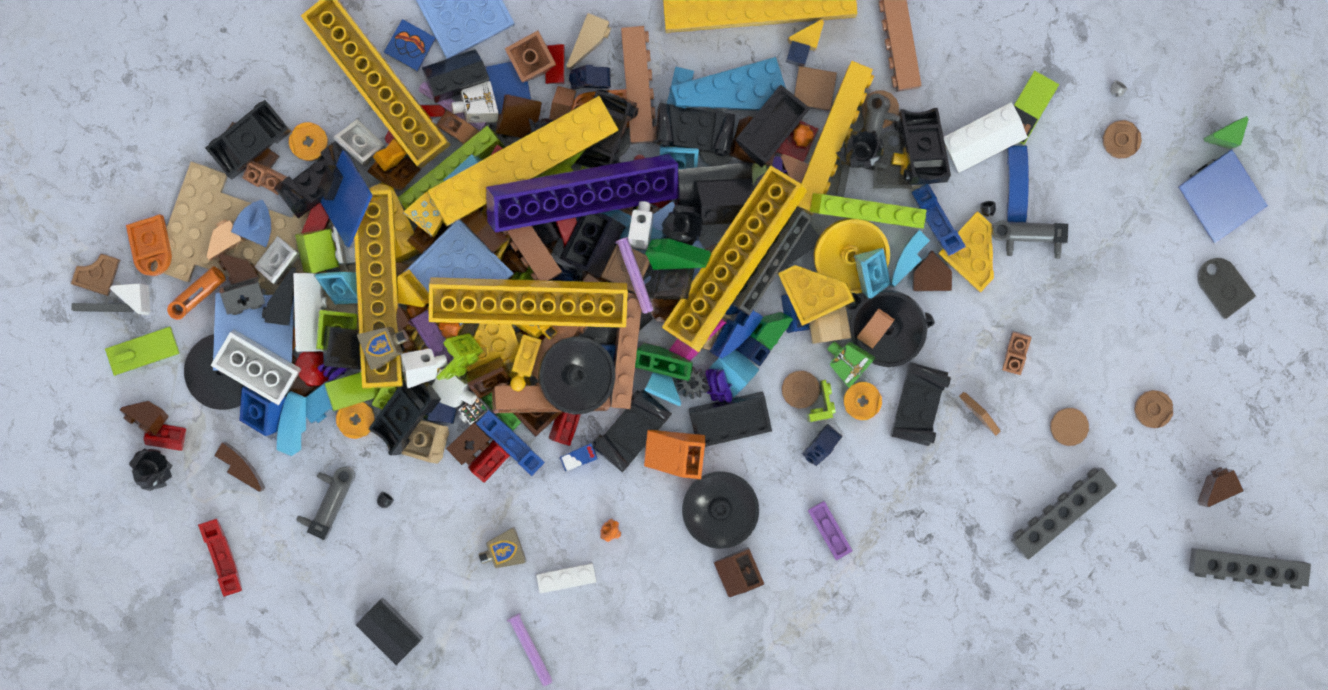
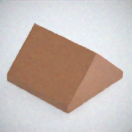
(530, 57)

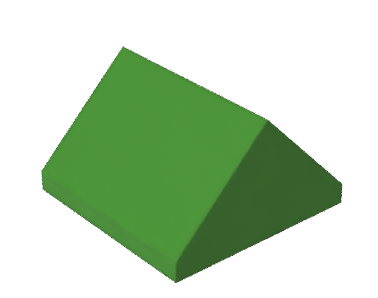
(1230, 135)

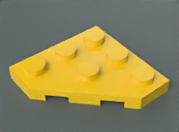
(974, 260)
(814, 293)
(496, 342)

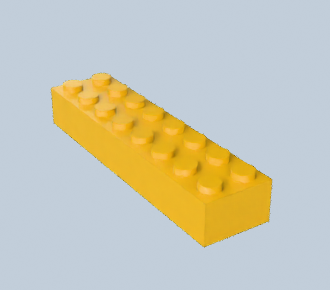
(835, 132)

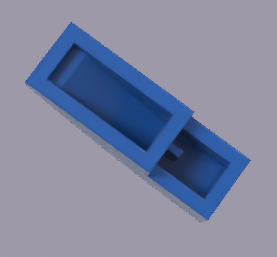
(735, 333)

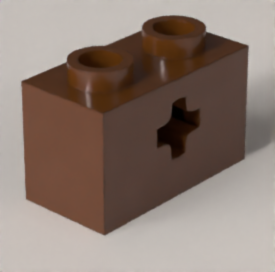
(458, 446)

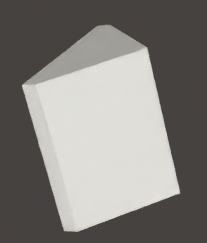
(359, 142)
(277, 260)
(135, 296)

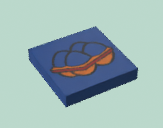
(409, 45)

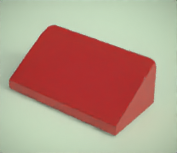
(556, 74)
(564, 428)
(167, 437)
(488, 461)

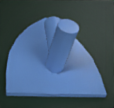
(254, 223)

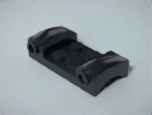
(694, 129)
(247, 139)
(924, 147)
(606, 151)
(303, 192)
(919, 404)
(403, 415)
(629, 432)

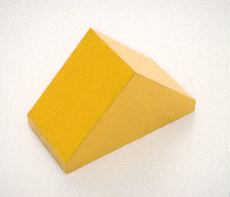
(809, 35)
(411, 290)

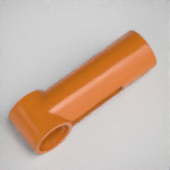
(208, 281)

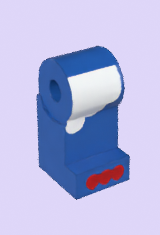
(578, 457)

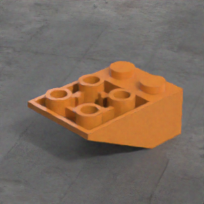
(675, 453)

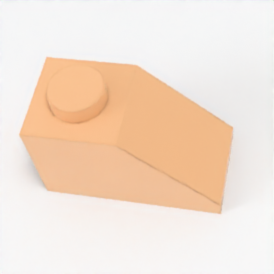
(223, 240)

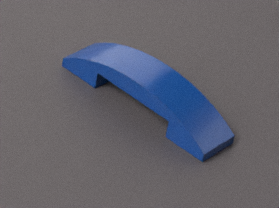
(1017, 183)
(937, 220)
(510, 442)

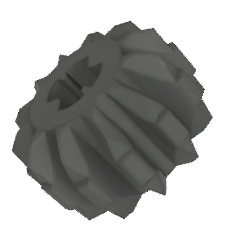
(688, 388)

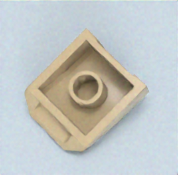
(830, 327)
(427, 442)

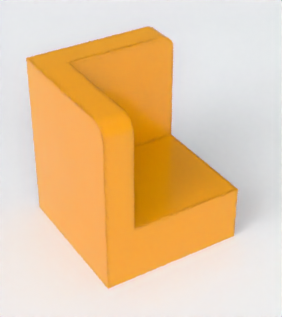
(390, 156)

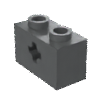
(249, 288)

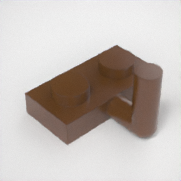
(513, 261)

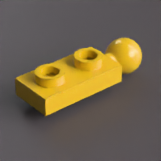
(524, 361)

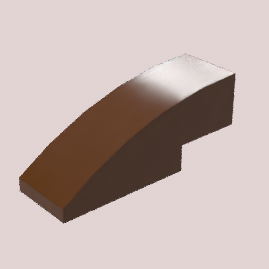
(479, 226)
(239, 466)

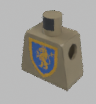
(381, 345)
(504, 550)

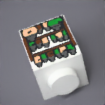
(473, 412)

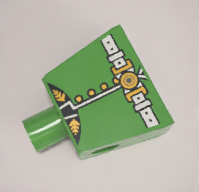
(849, 361)

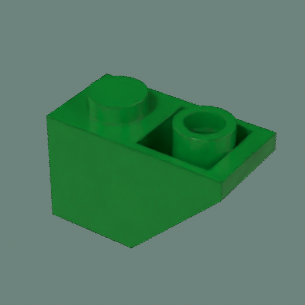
(771, 329)

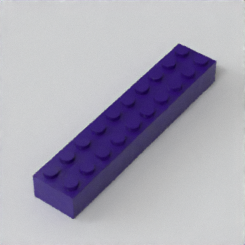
(581, 192)

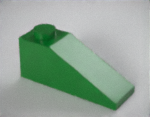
(675, 255)
(663, 361)

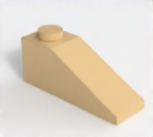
(589, 38)

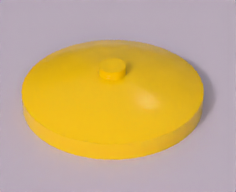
(839, 244)

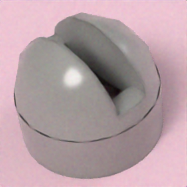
(1118, 88)

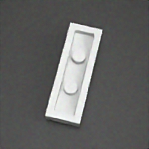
(566, 578)

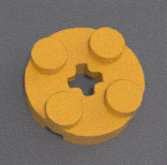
(299, 135)
(871, 394)
(347, 427)

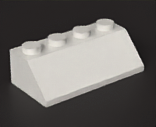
(985, 137)
(307, 302)
(255, 367)

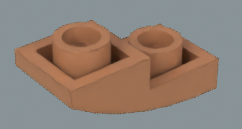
(263, 176)
(875, 328)
(1016, 353)

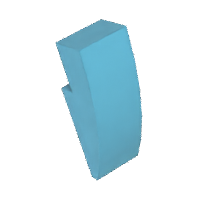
(908, 257)
(291, 424)

